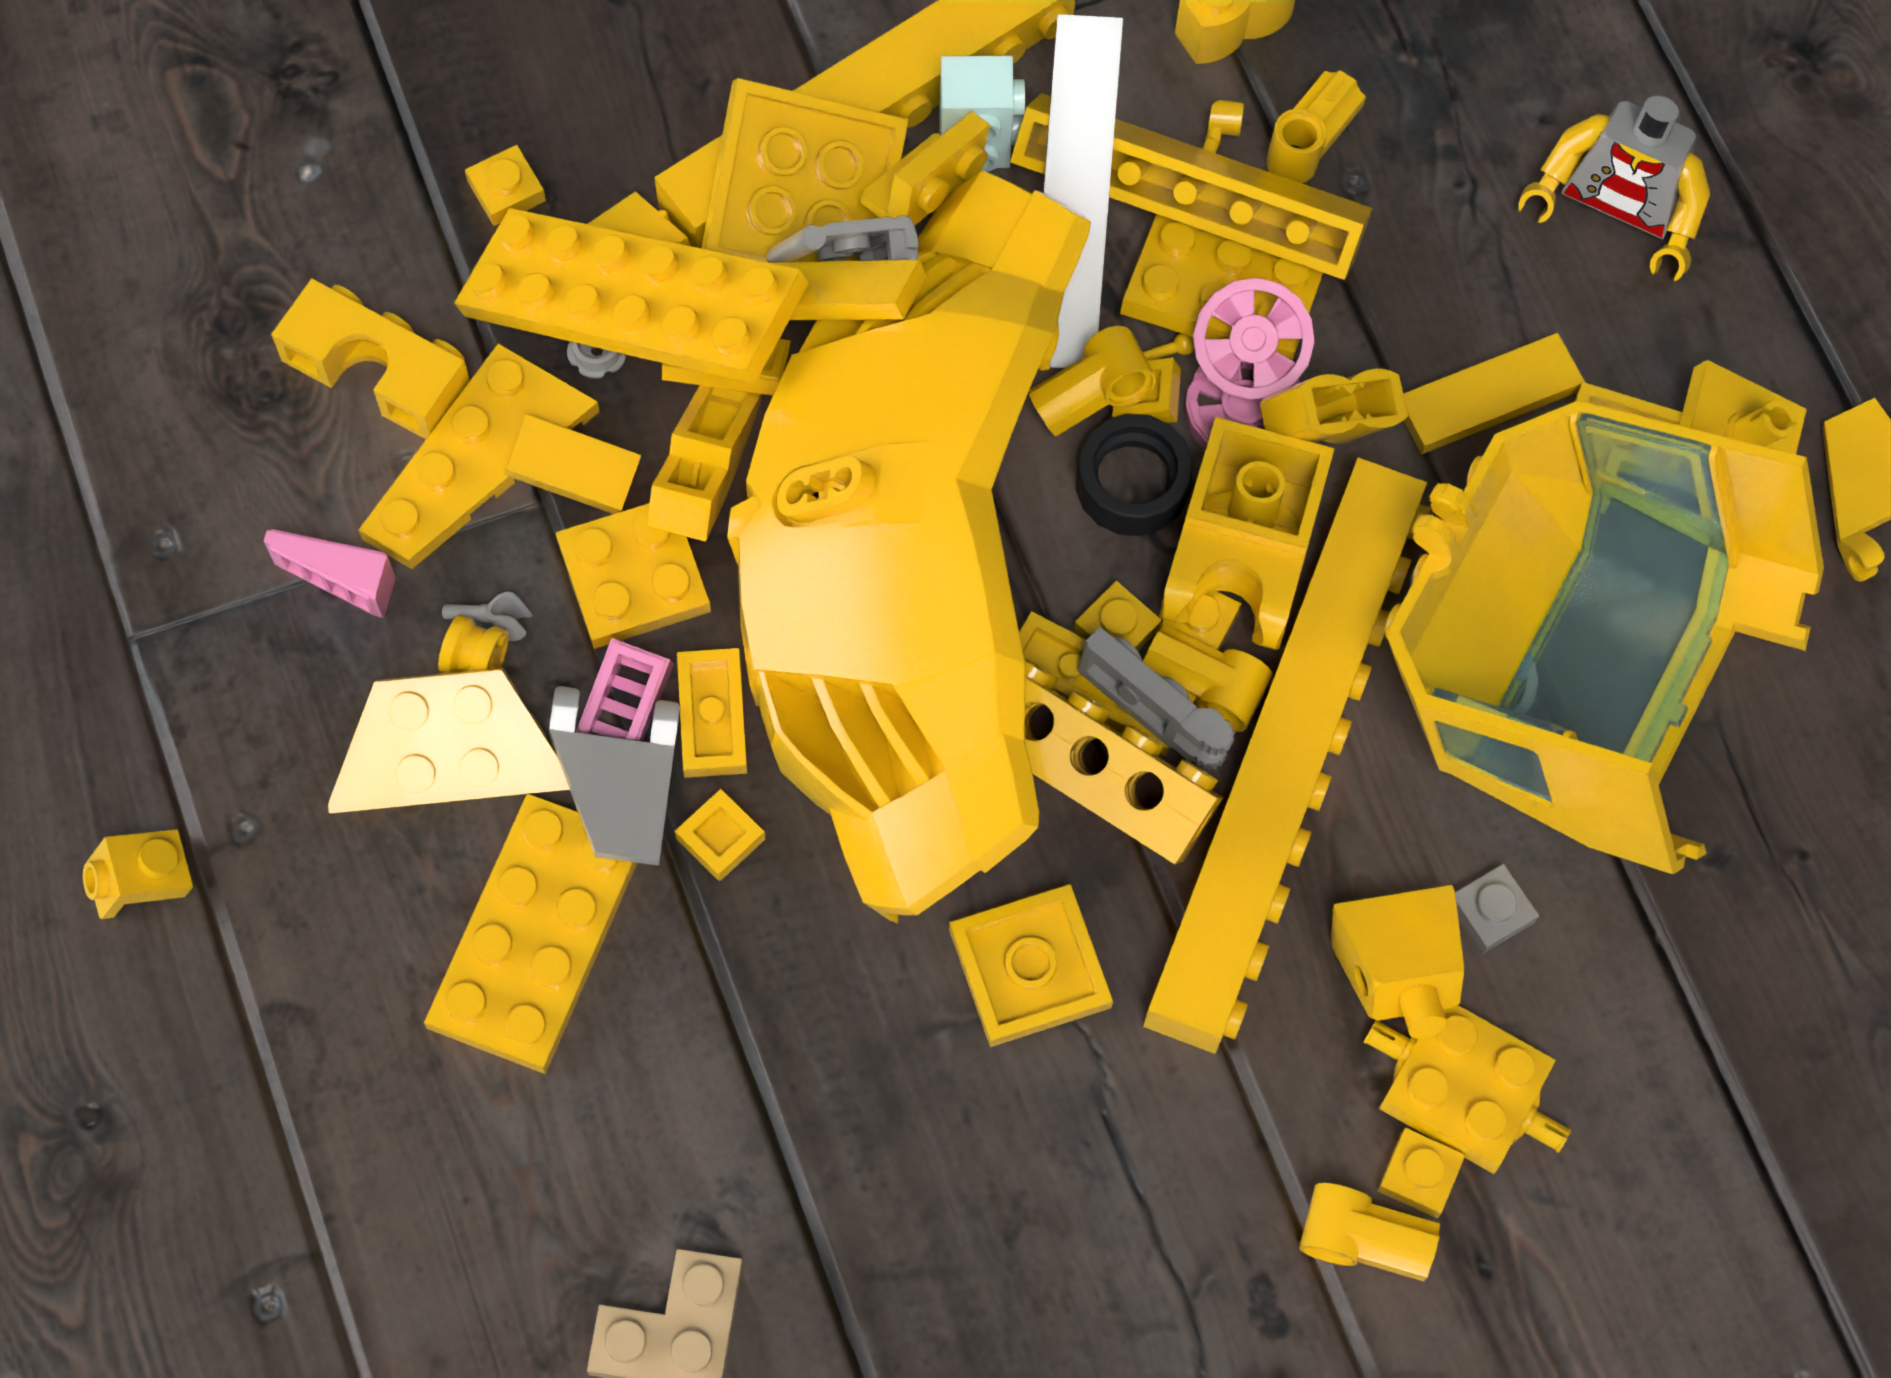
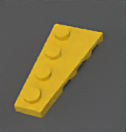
(468, 455)

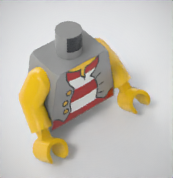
(1633, 169)

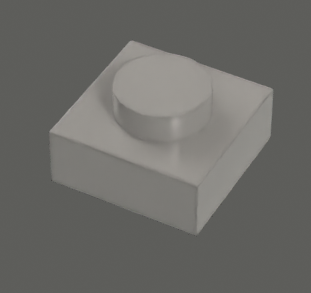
(1494, 909)

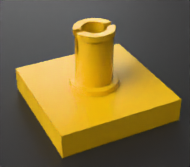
(1741, 409)

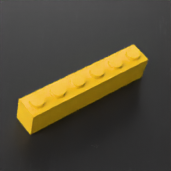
(1216, 194)

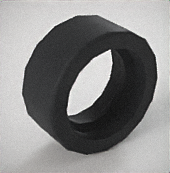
(1139, 432)

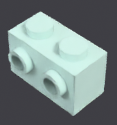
(988, 90)

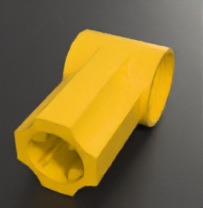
(1313, 126)
(1109, 373)
(1222, 681)
(1350, 1229)

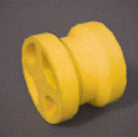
(472, 647)

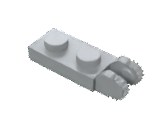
(1155, 701)

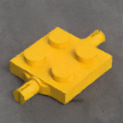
(1469, 1087)

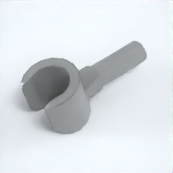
(501, 612)

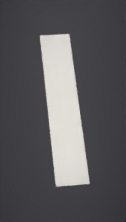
(1082, 160)

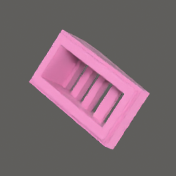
(344, 570)
(617, 655)

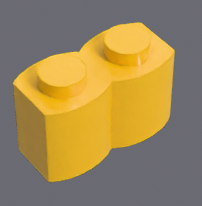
(1218, 27)
(1336, 407)

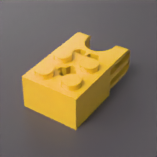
(1248, 525)

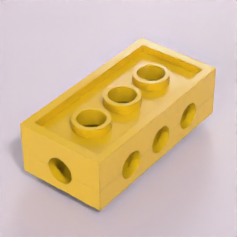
(1058, 760)

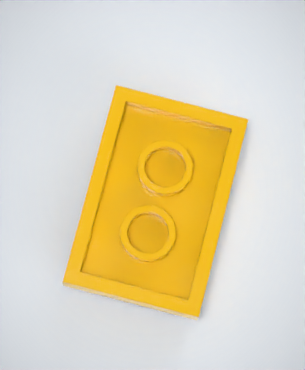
(1188, 265)

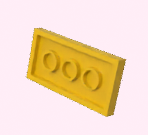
(530, 939)

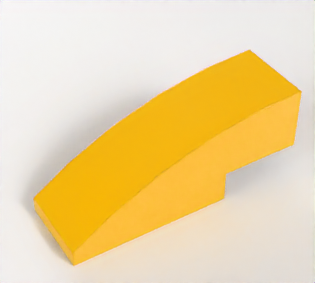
(702, 461)

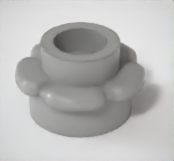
(591, 365)

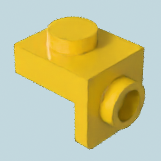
(136, 871)

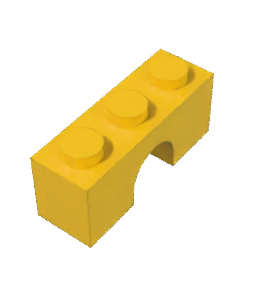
(333, 330)

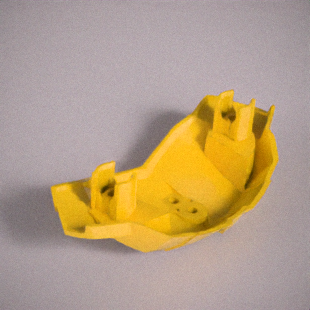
(887, 601)

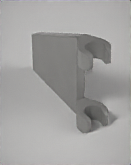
(617, 781)

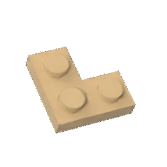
(685, 1341)

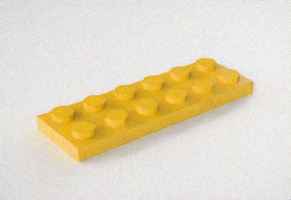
(633, 294)

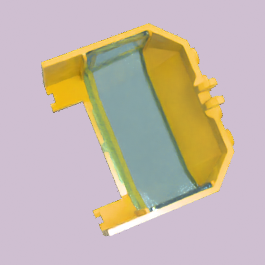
(1589, 606)

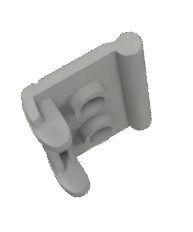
(870, 239)

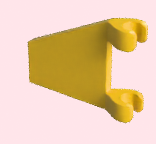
(1859, 482)

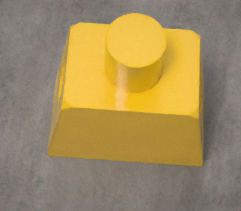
(1403, 956)

